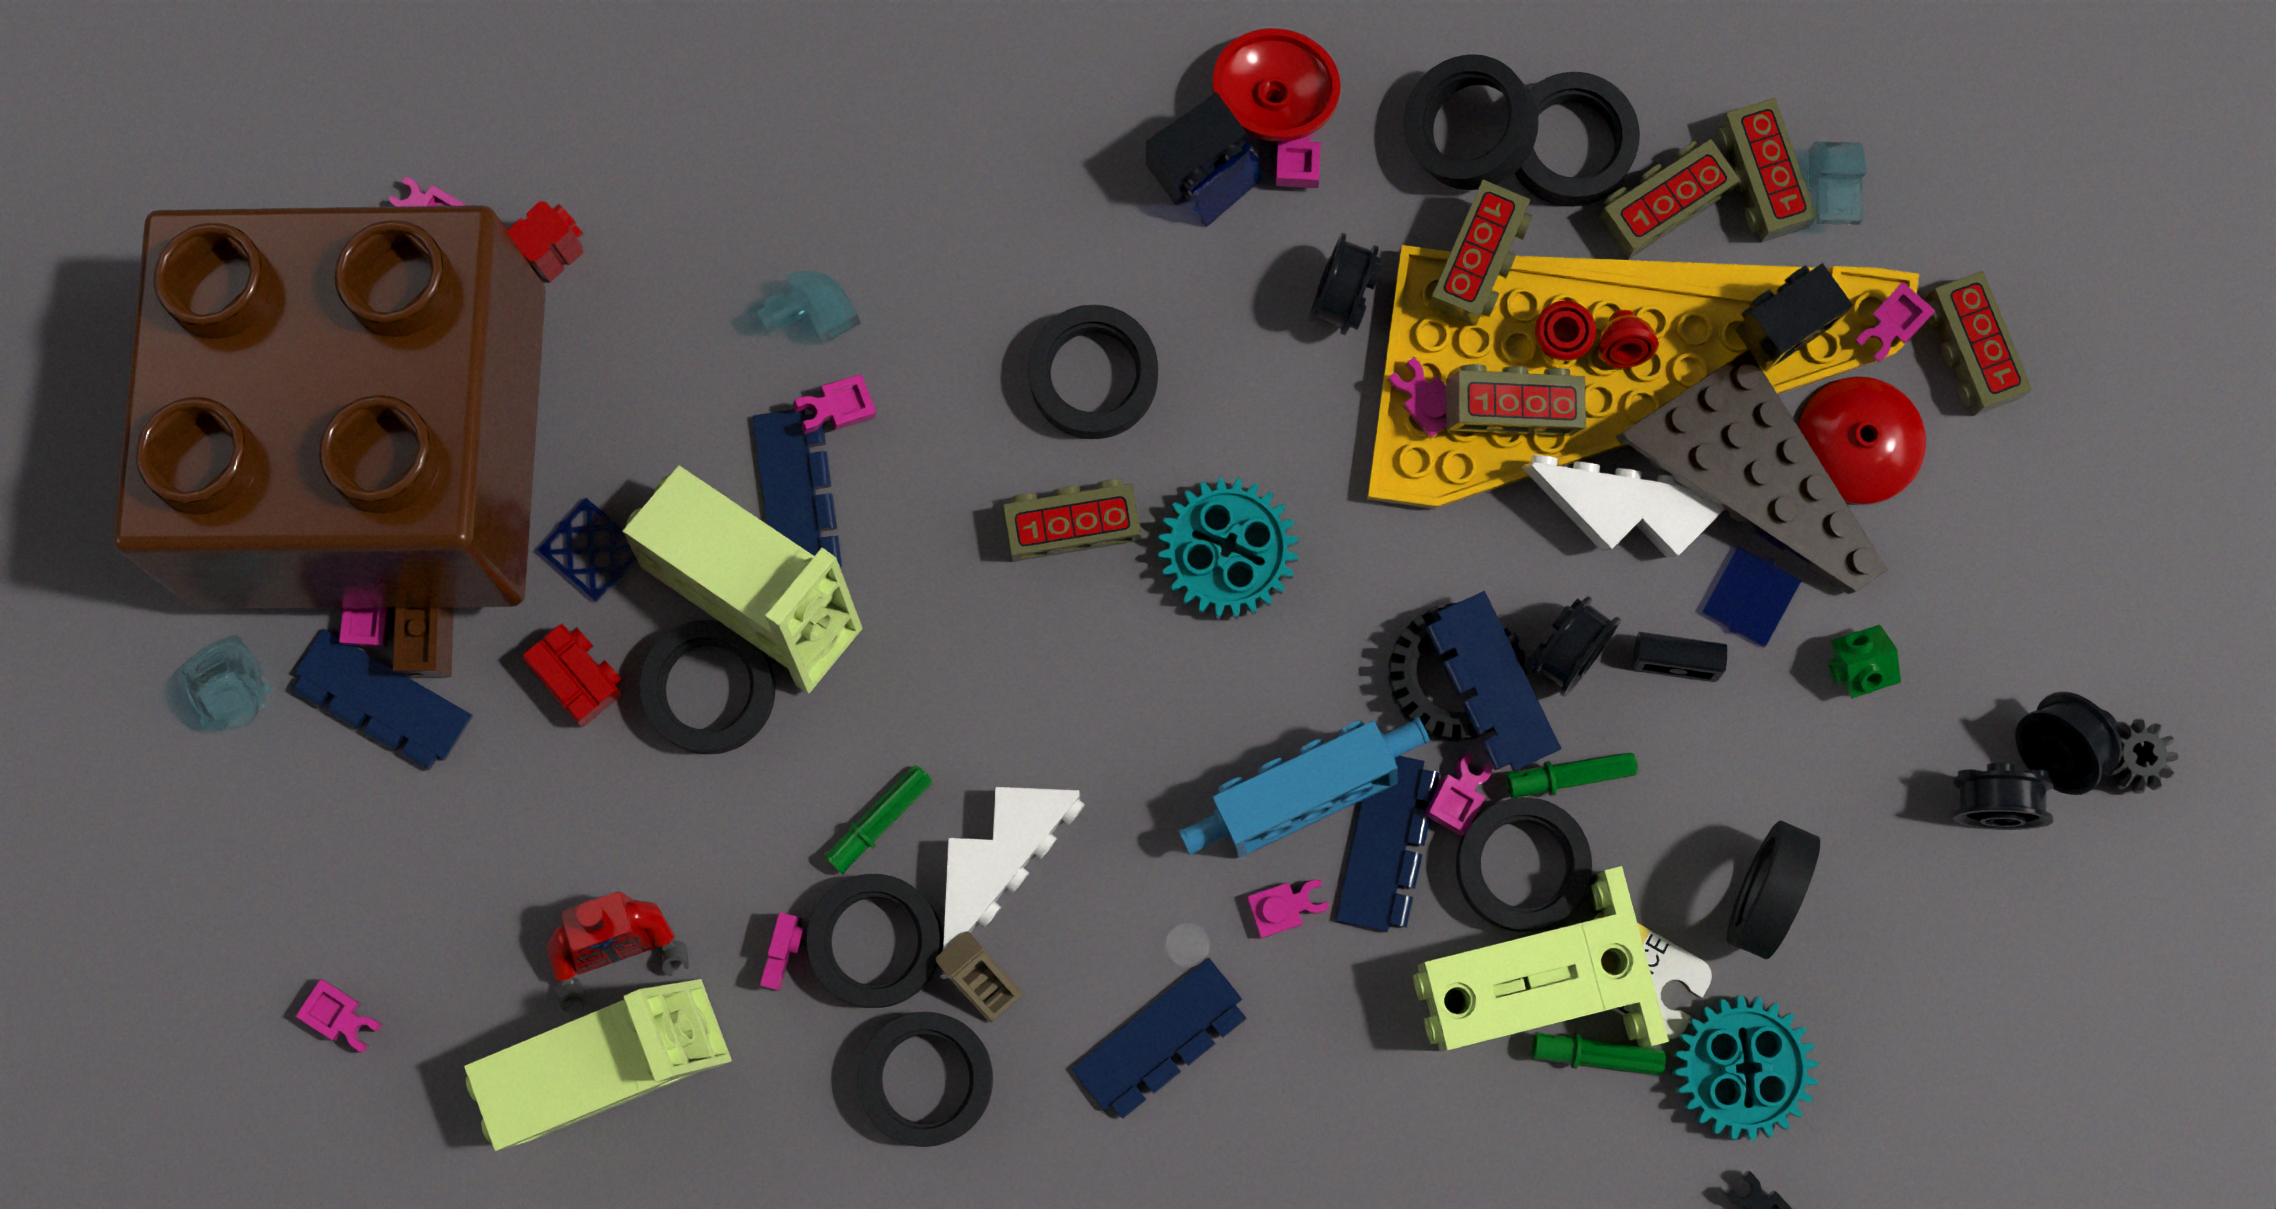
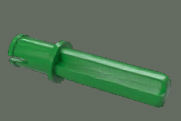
(1550, 778)
(878, 819)
(1597, 1053)

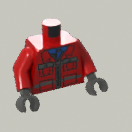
(605, 933)

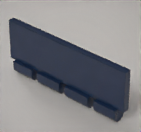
(790, 480)
(1500, 684)
(393, 701)
(1380, 854)
(1149, 1041)

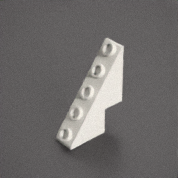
(1613, 504)
(985, 868)

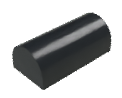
(1679, 657)

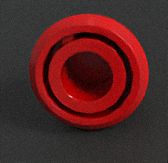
(1565, 330)
(1626, 341)

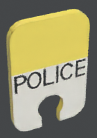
(1666, 964)

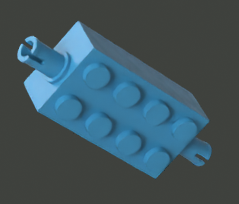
(1305, 788)

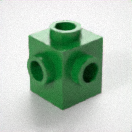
(1864, 661)

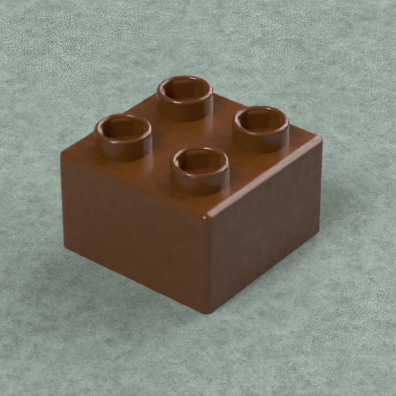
(332, 408)

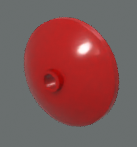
(1277, 67)
(1862, 469)

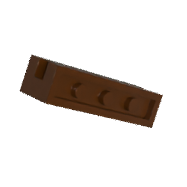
(423, 641)

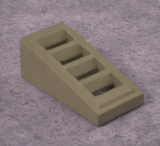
(961, 959)

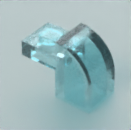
(1837, 178)
(815, 297)

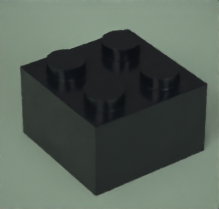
(1194, 147)
(1794, 316)

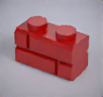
(547, 239)
(573, 674)

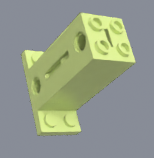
(746, 575)
(1547, 978)
(596, 1063)

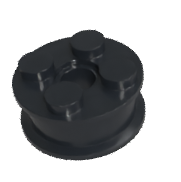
(1343, 283)
(1575, 646)
(2069, 741)
(2003, 798)

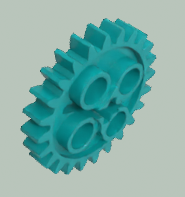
(1244, 512)
(1785, 1065)

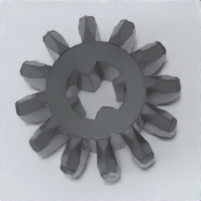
(2153, 753)

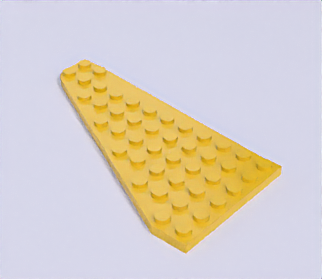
(1685, 303)

